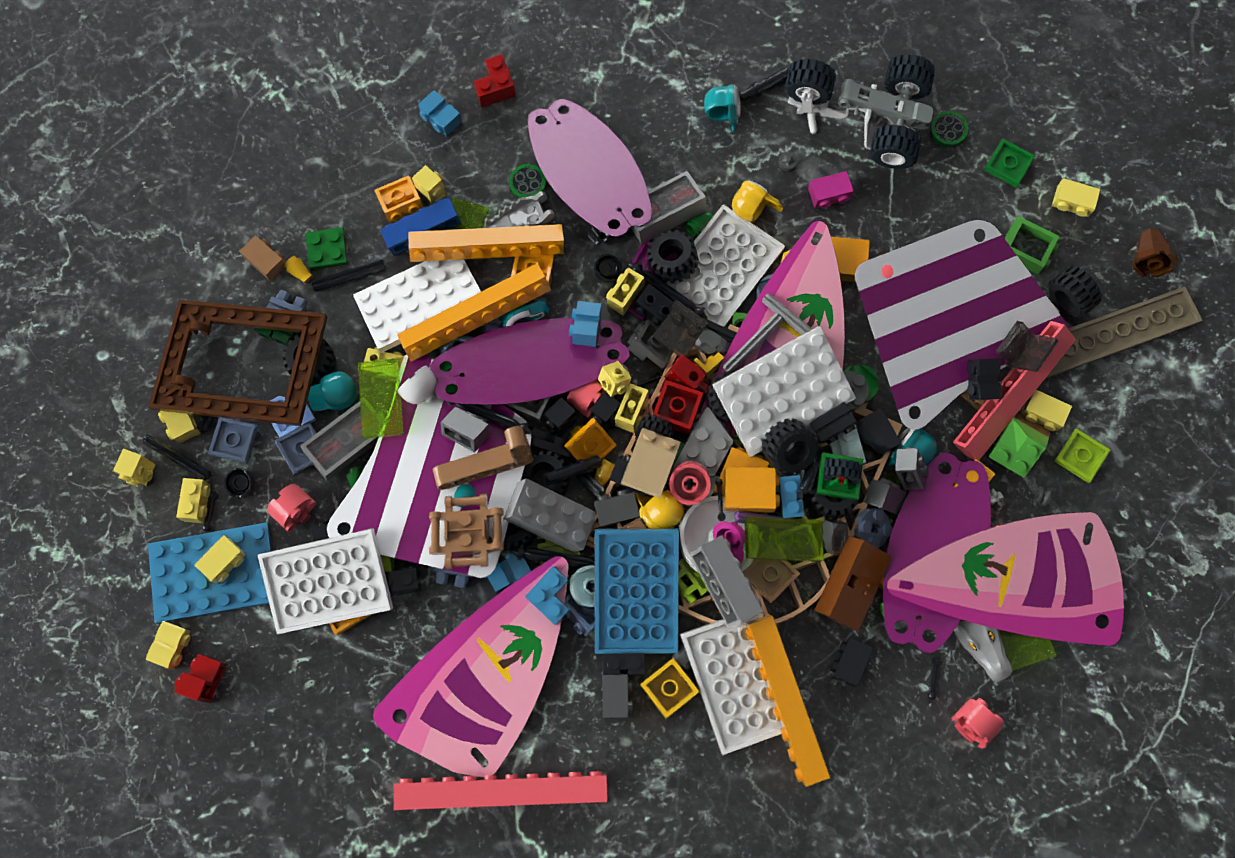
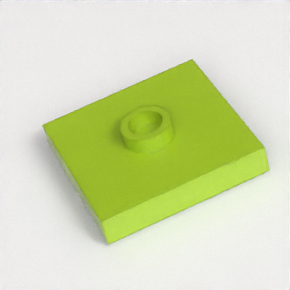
(1082, 455)

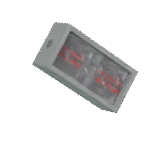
(670, 206)
(338, 443)

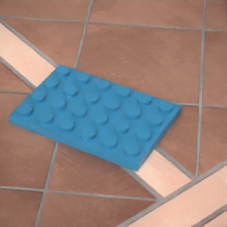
(636, 590)
(185, 592)

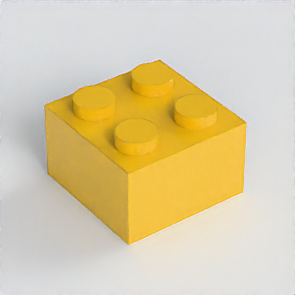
(669, 688)

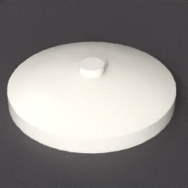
(698, 526)

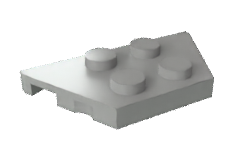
(707, 443)

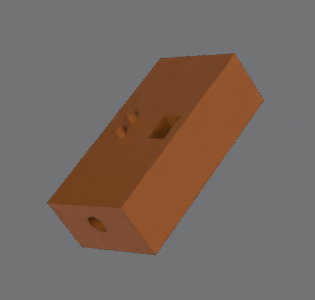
(853, 583)

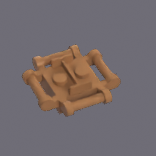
(466, 532)

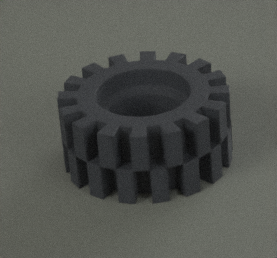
(656, 425)

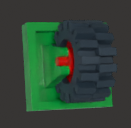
(839, 476)

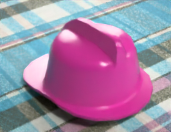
(734, 535)

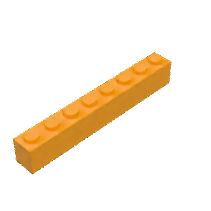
(486, 243)
(474, 312)
(787, 700)

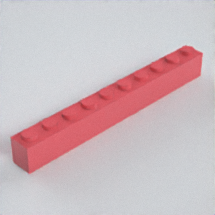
(500, 792)

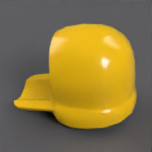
(751, 200)
(660, 512)

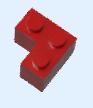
(497, 85)
(202, 680)

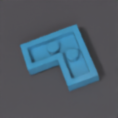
(544, 597)

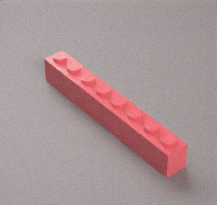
(1015, 391)

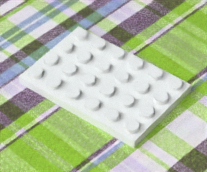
(730, 265)
(413, 298)
(790, 382)
(325, 581)
(731, 685)

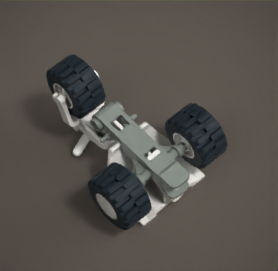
(888, 117)

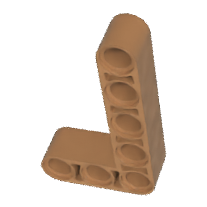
(486, 463)

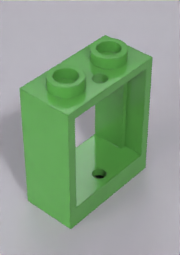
(1038, 232)

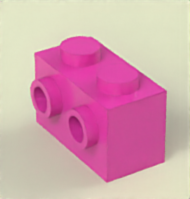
(830, 190)

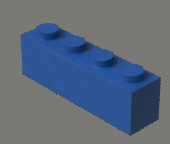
(432, 218)

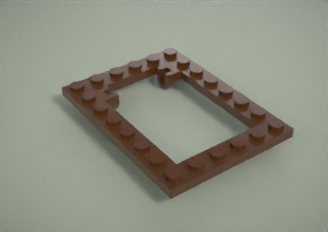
(199, 316)

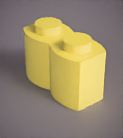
(168, 645)

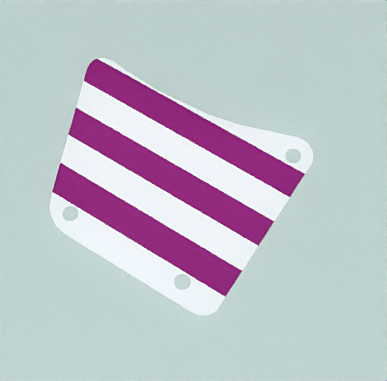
(945, 307)
(400, 486)

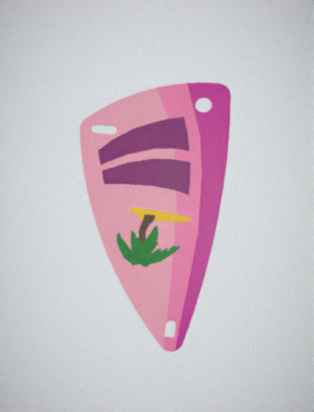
(810, 289)
(1026, 579)
(477, 682)

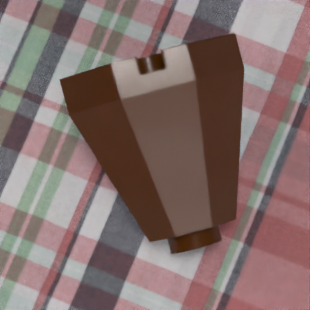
(1153, 254)

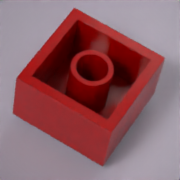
(678, 406)

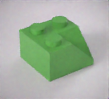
(1018, 447)

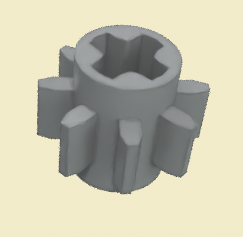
(996, 501)

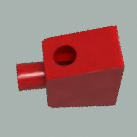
(683, 370)

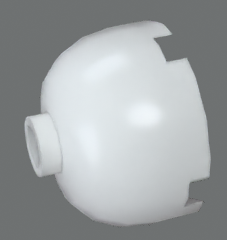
(419, 387)

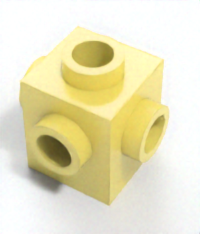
(614, 378)

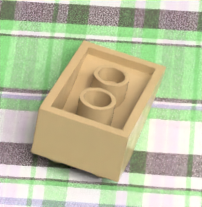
(650, 462)

